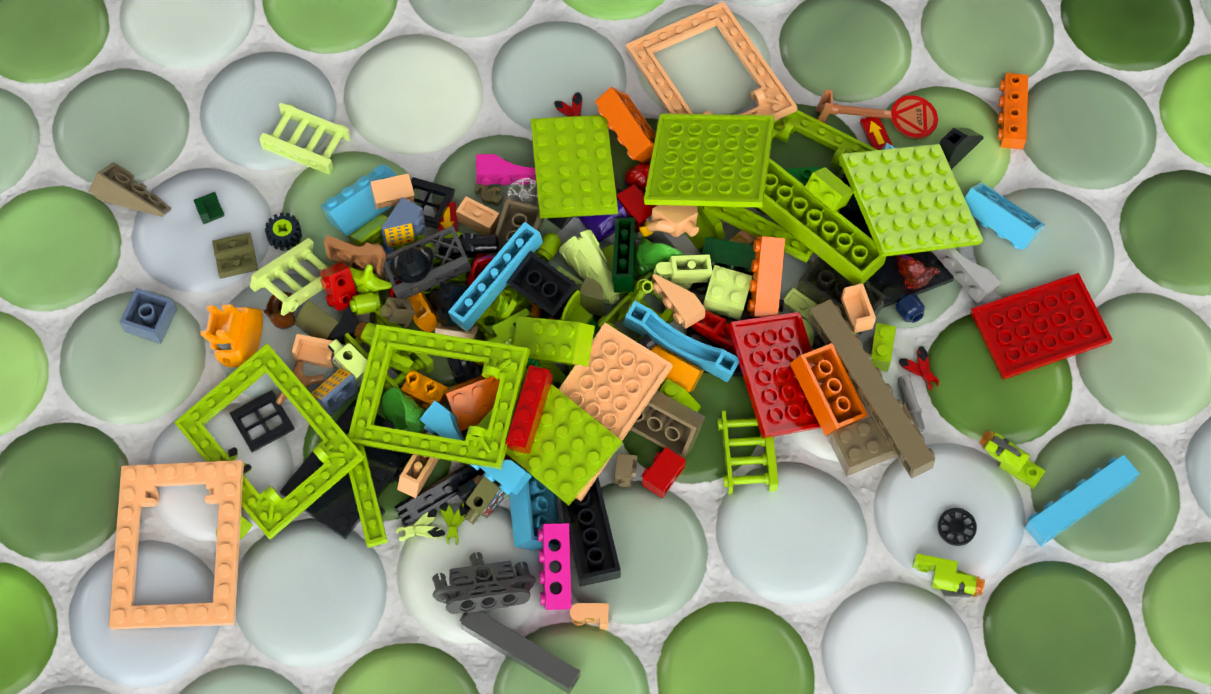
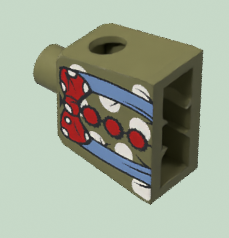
(490, 495)

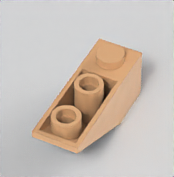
(683, 303)

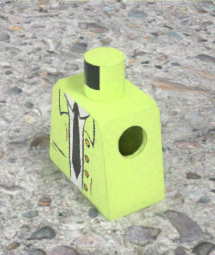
(355, 365)

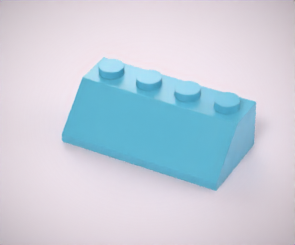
(355, 203)
(1003, 216)
(530, 510)

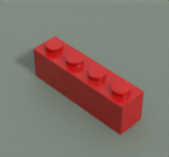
(529, 409)

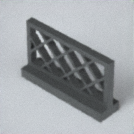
(439, 274)

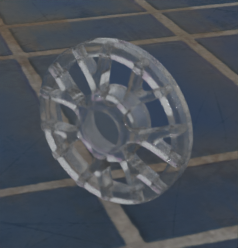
(524, 195)

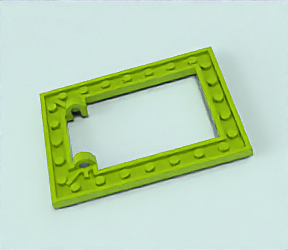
(782, 129)
(500, 361)
(340, 455)

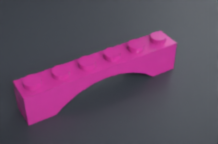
(495, 170)

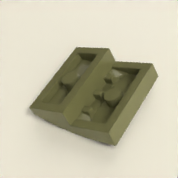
(235, 255)

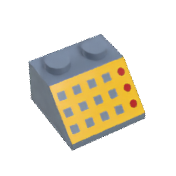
(403, 224)
(335, 390)

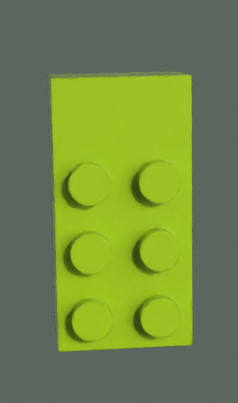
(555, 340)

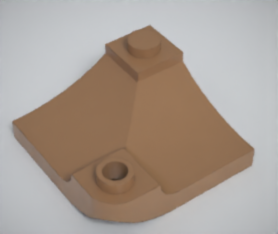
(356, 256)

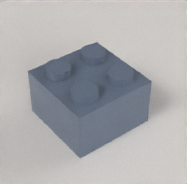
(148, 315)

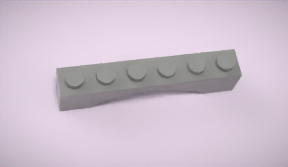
(975, 279)

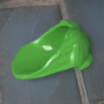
(650, 254)
(402, 411)

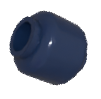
(910, 308)

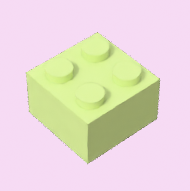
(727, 292)

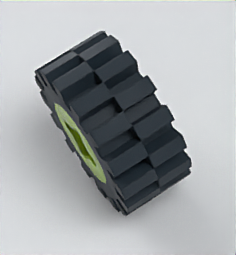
(286, 237)

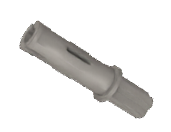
(911, 401)

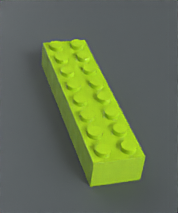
(819, 227)

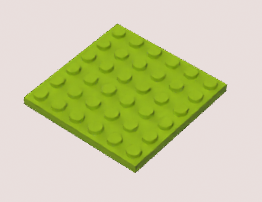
(710, 160)
(910, 200)

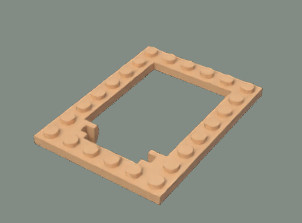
(770, 96)
(225, 486)

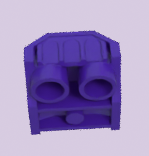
(603, 225)

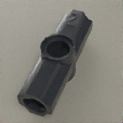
(472, 244)

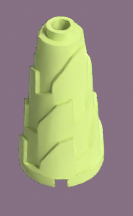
(589, 261)

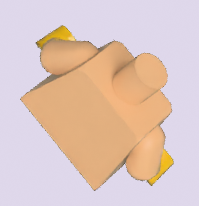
(672, 220)

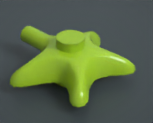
(369, 282)

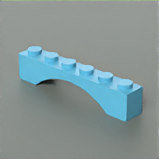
(709, 358)
(445, 424)

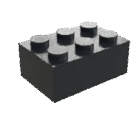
(542, 285)

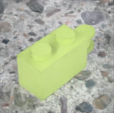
(685, 269)

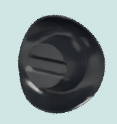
(413, 264)

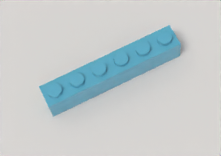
(494, 277)
(1082, 500)

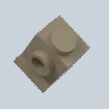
(398, 311)
(625, 469)

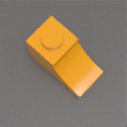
(425, 313)

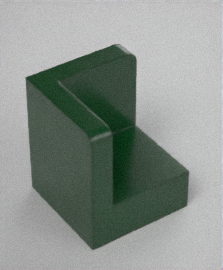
(208, 208)

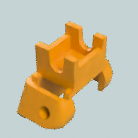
(236, 326)

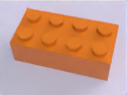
(628, 124)
(828, 389)
(472, 400)

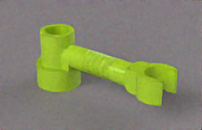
(639, 287)

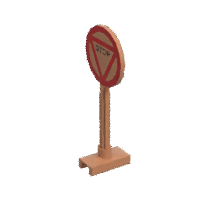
(909, 115)

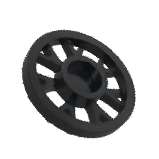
(957, 527)

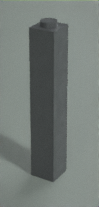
(520, 650)

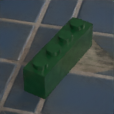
(729, 253)
(624, 255)

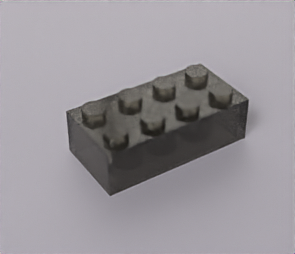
(825, 283)

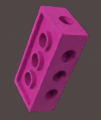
(561, 599)

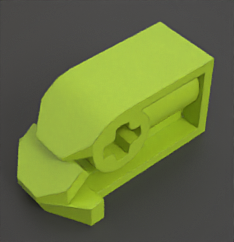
(509, 303)

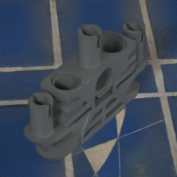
(483, 586)

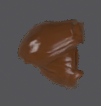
(273, 311)

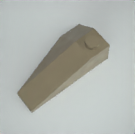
(117, 187)

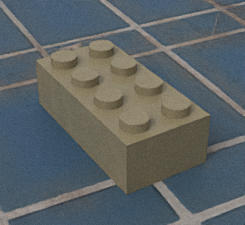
(512, 218)
(669, 424)
(862, 445)

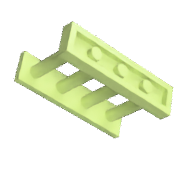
(304, 155)
(277, 269)

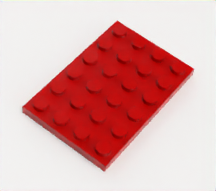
(1040, 326)
(764, 354)

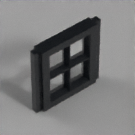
(434, 188)
(270, 435)

